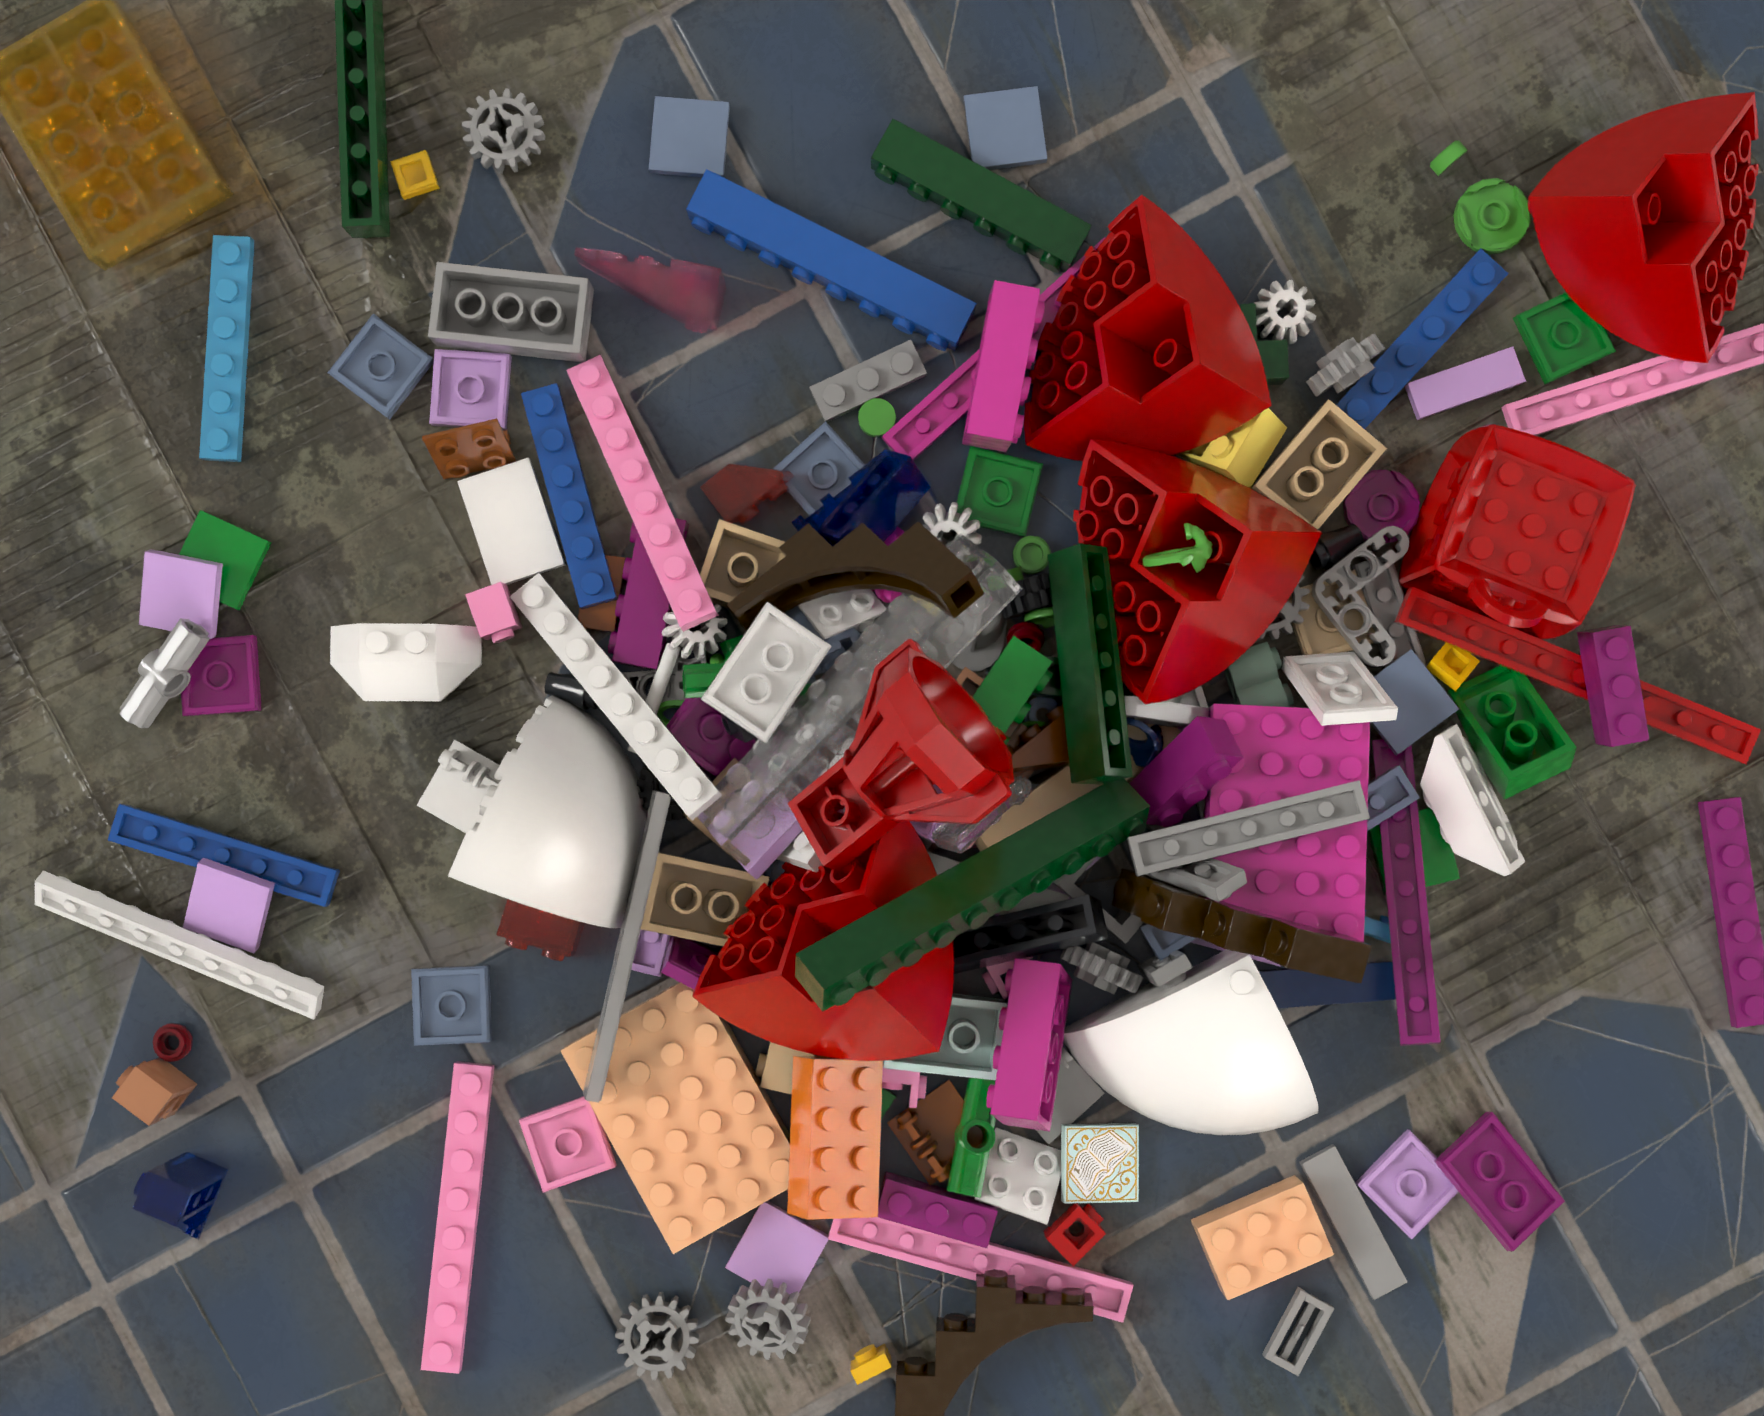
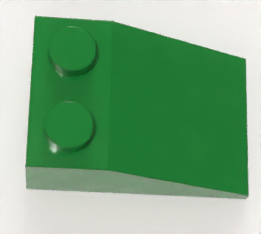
(1512, 730)

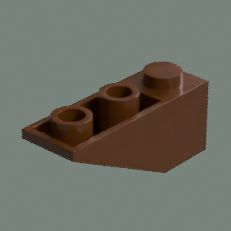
(1042, 745)

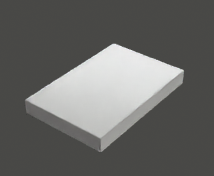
(511, 522)
(766, 672)
(1339, 688)

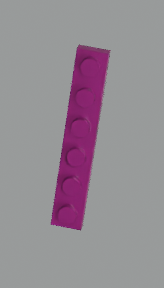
(1734, 909)

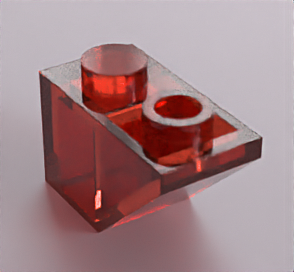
(741, 488)

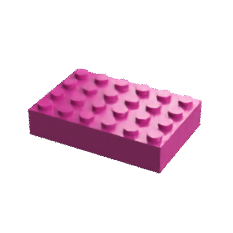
(1288, 754)

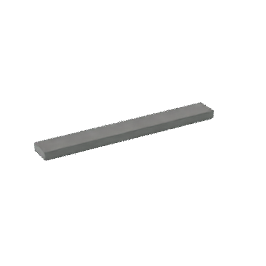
(626, 946)

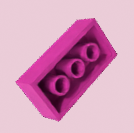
(1001, 366)
(1030, 1044)

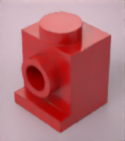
(1073, 1245)

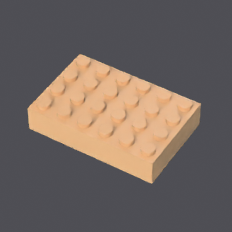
(687, 1116)

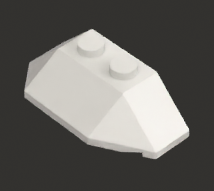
(405, 659)
(1467, 805)

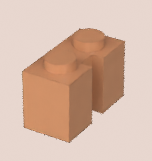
(153, 1090)

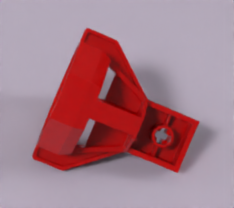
(910, 735)

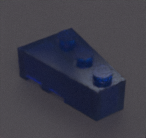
(877, 496)
(180, 1193)

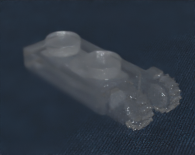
(961, 837)

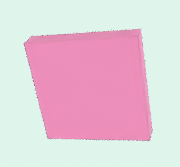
(567, 1143)

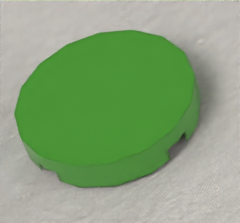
(1492, 216)

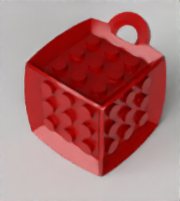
(1518, 530)

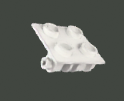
(843, 611)
(459, 786)
(1021, 1176)

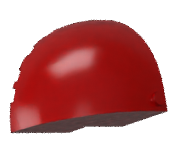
(1655, 223)
(1144, 347)
(1169, 620)
(755, 971)

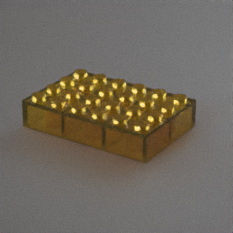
(106, 132)

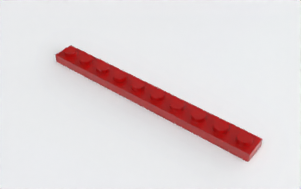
(1565, 672)

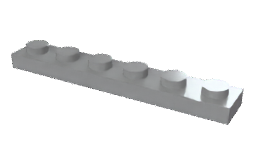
(1248, 828)

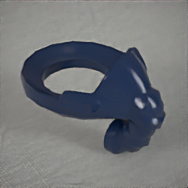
(1145, 750)

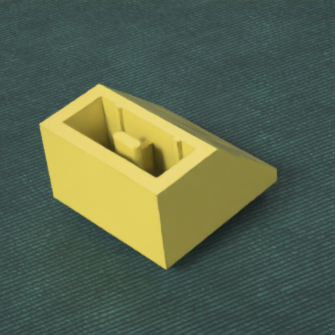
(1242, 451)

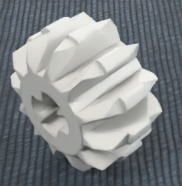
(1291, 324)
(945, 521)
(700, 641)

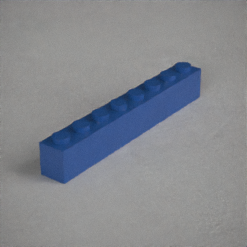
(830, 260)

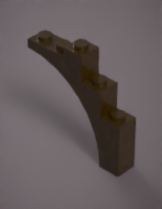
(861, 560)
(1241, 929)
(965, 1342)

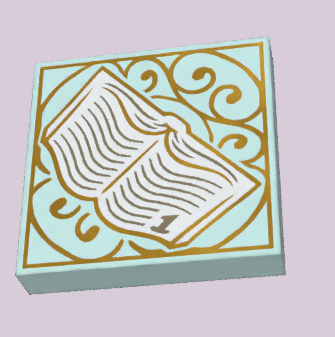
(1099, 1163)

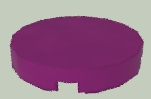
(1382, 501)

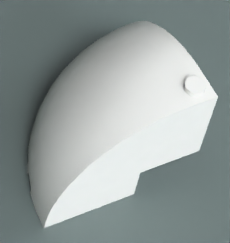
(560, 821)
(1199, 1053)

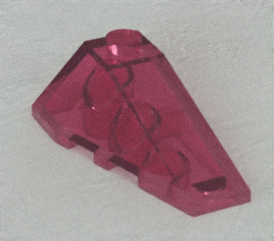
(682, 291)

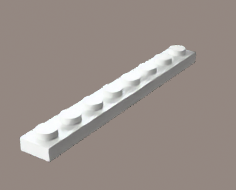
(616, 697)
(178, 944)

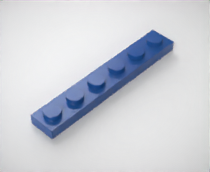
(1422, 338)
(569, 496)
(191, 843)

